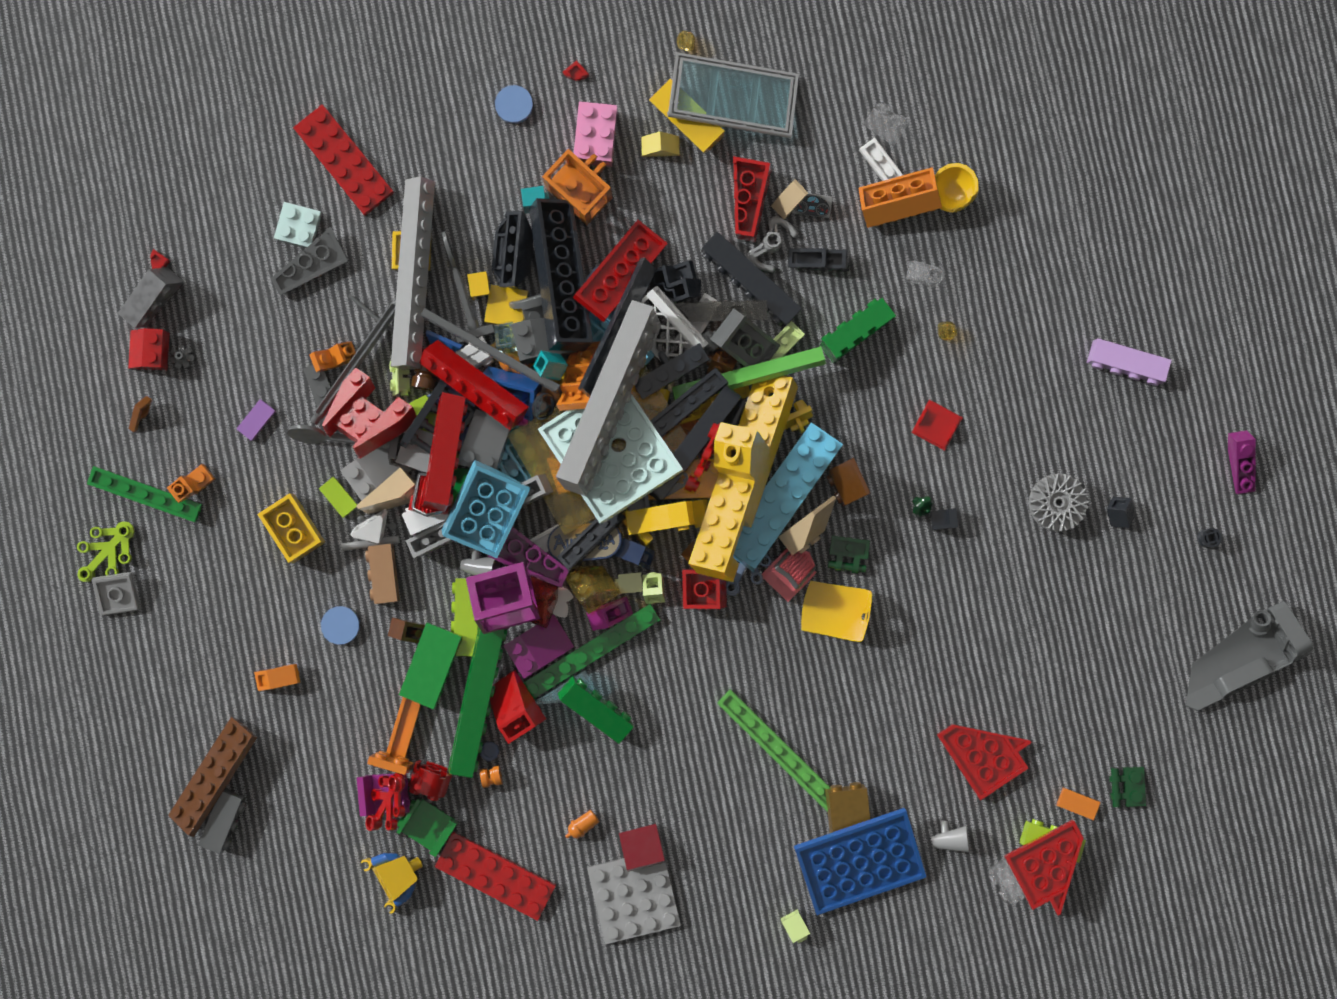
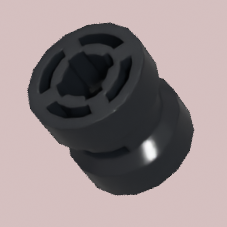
(1205, 539)

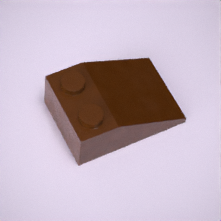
(847, 482)

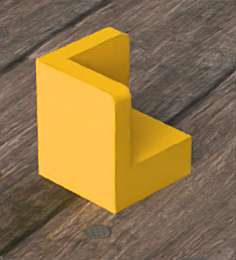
(478, 284)

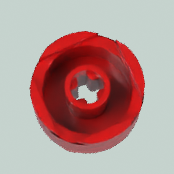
(429, 780)

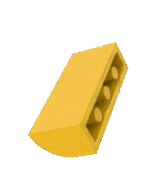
(701, 134)

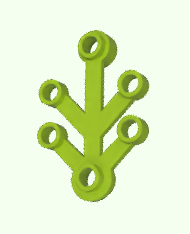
(107, 549)

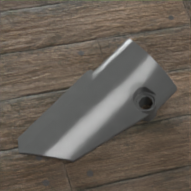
(1248, 656)

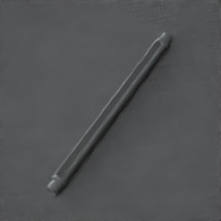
(355, 362)

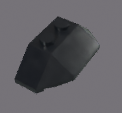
(512, 250)

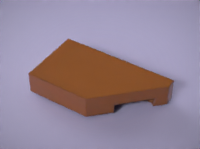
(140, 411)

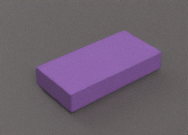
(256, 420)

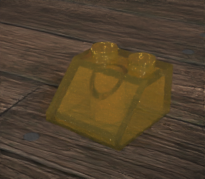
(592, 586)

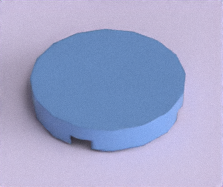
(513, 104)
(340, 625)

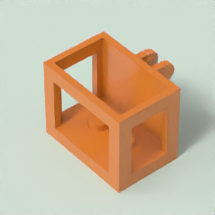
(579, 185)

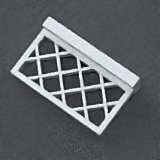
(678, 321)

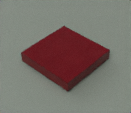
(641, 847)

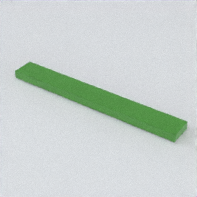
(765, 370)
(774, 746)

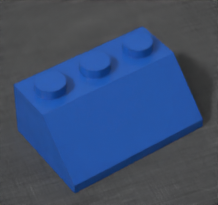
(517, 385)

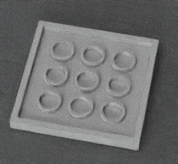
(632, 901)

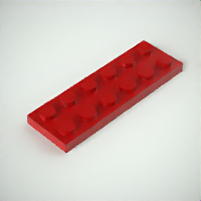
(343, 160)
(608, 282)
(495, 875)

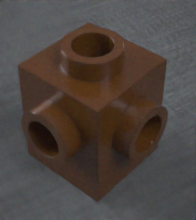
(721, 361)

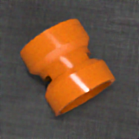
(495, 775)

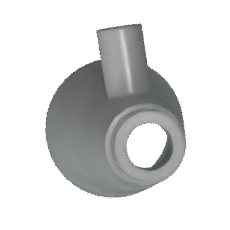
(478, 565)
(951, 840)

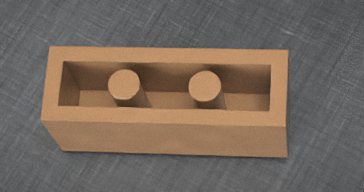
(382, 574)

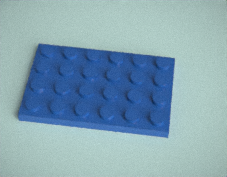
(860, 861)

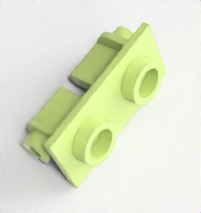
(398, 383)

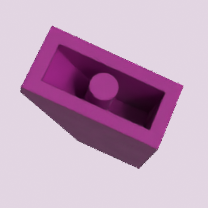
(610, 614)

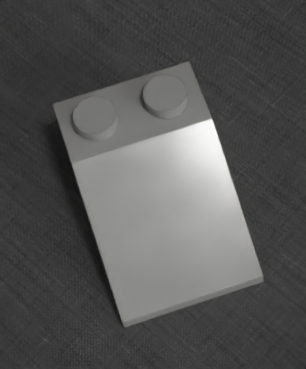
(370, 472)

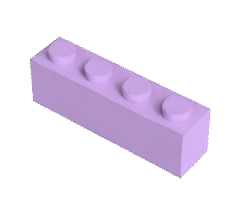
(1129, 362)

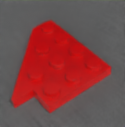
(984, 757)
(1047, 865)

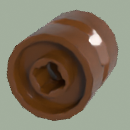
(424, 379)

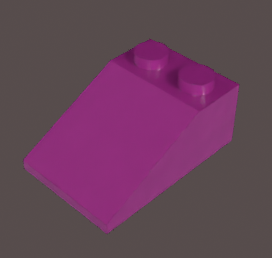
(538, 647)

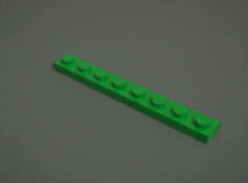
(591, 651)

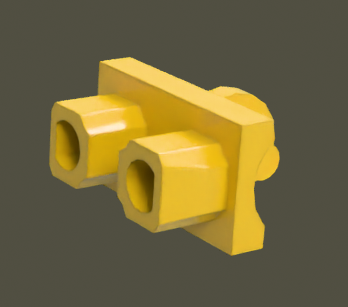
(799, 418)

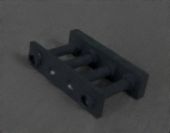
(421, 421)

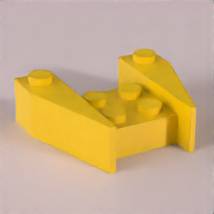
(667, 517)

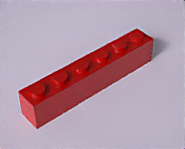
(473, 384)
(443, 452)

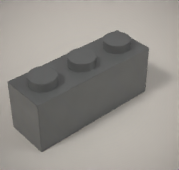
(222, 822)

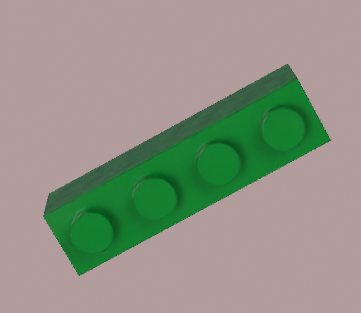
(595, 709)

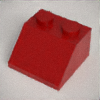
(149, 349)

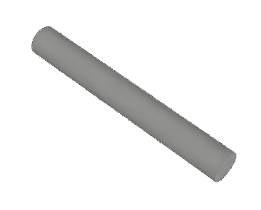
(364, 544)

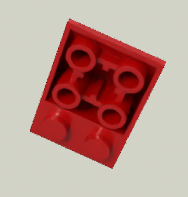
(514, 707)

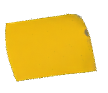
(836, 610)

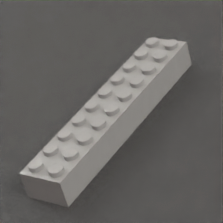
(609, 398)

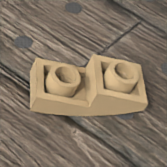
(789, 199)

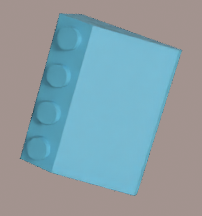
(485, 509)

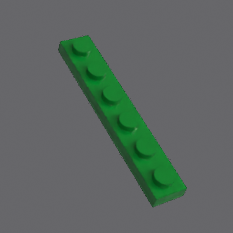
(143, 494)

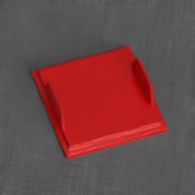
(936, 425)

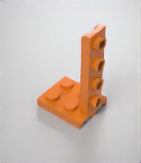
(395, 757)

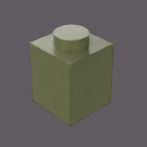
(629, 583)

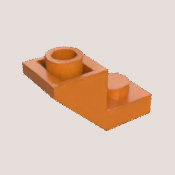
(334, 357)
(191, 484)
(277, 677)

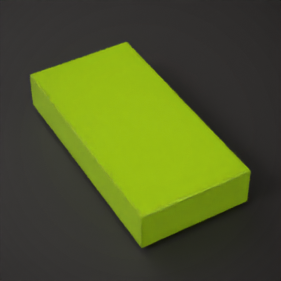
(338, 497)

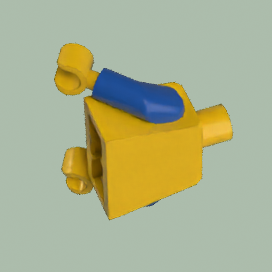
(395, 876)

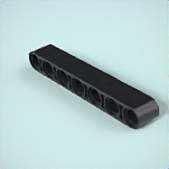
(698, 437)

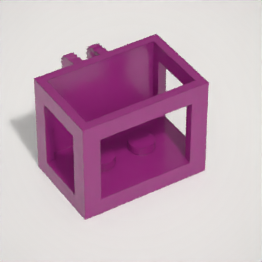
(502, 598)

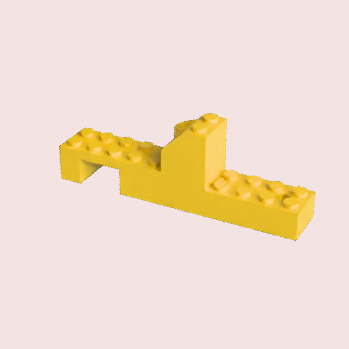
(744, 462)

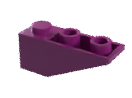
(1242, 460)

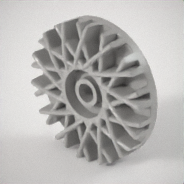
(1043, 502)

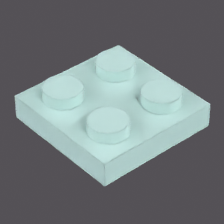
(297, 225)

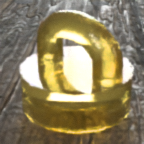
(686, 41)
(946, 330)

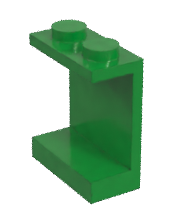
(427, 825)

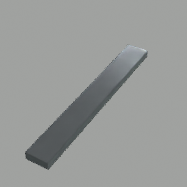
(489, 350)

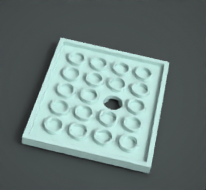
(624, 474)

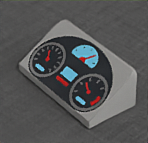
(815, 206)

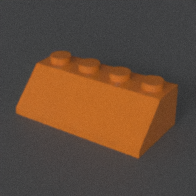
(900, 197)

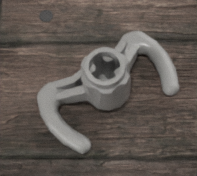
(771, 242)

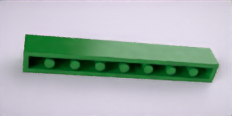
(475, 703)

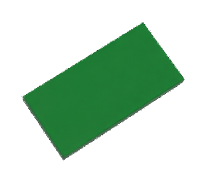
(430, 665)

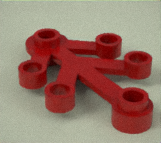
(692, 483)
(395, 784)

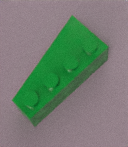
(856, 330)

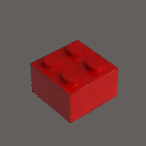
(703, 591)

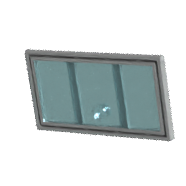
(733, 95)

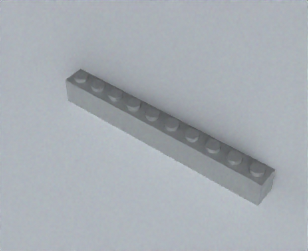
(412, 273)

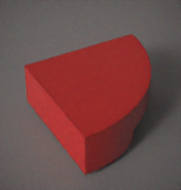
(575, 72)
(158, 260)

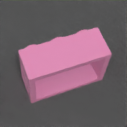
(596, 132)

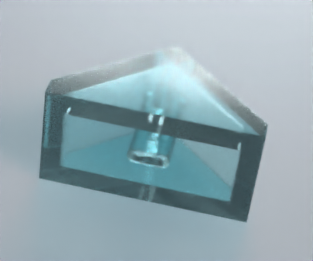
(504, 338)

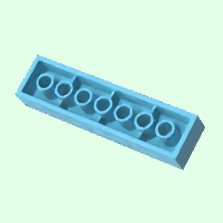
(786, 494)

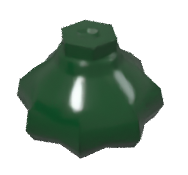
(922, 506)

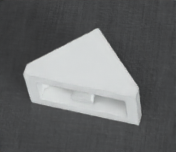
(372, 528)

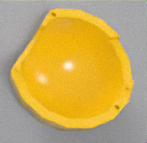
(956, 186)

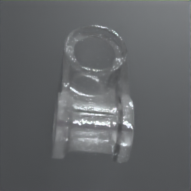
(922, 274)

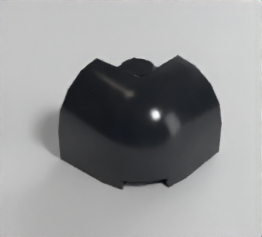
(678, 281)

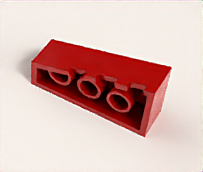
(750, 191)

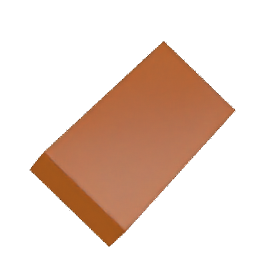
(1078, 803)

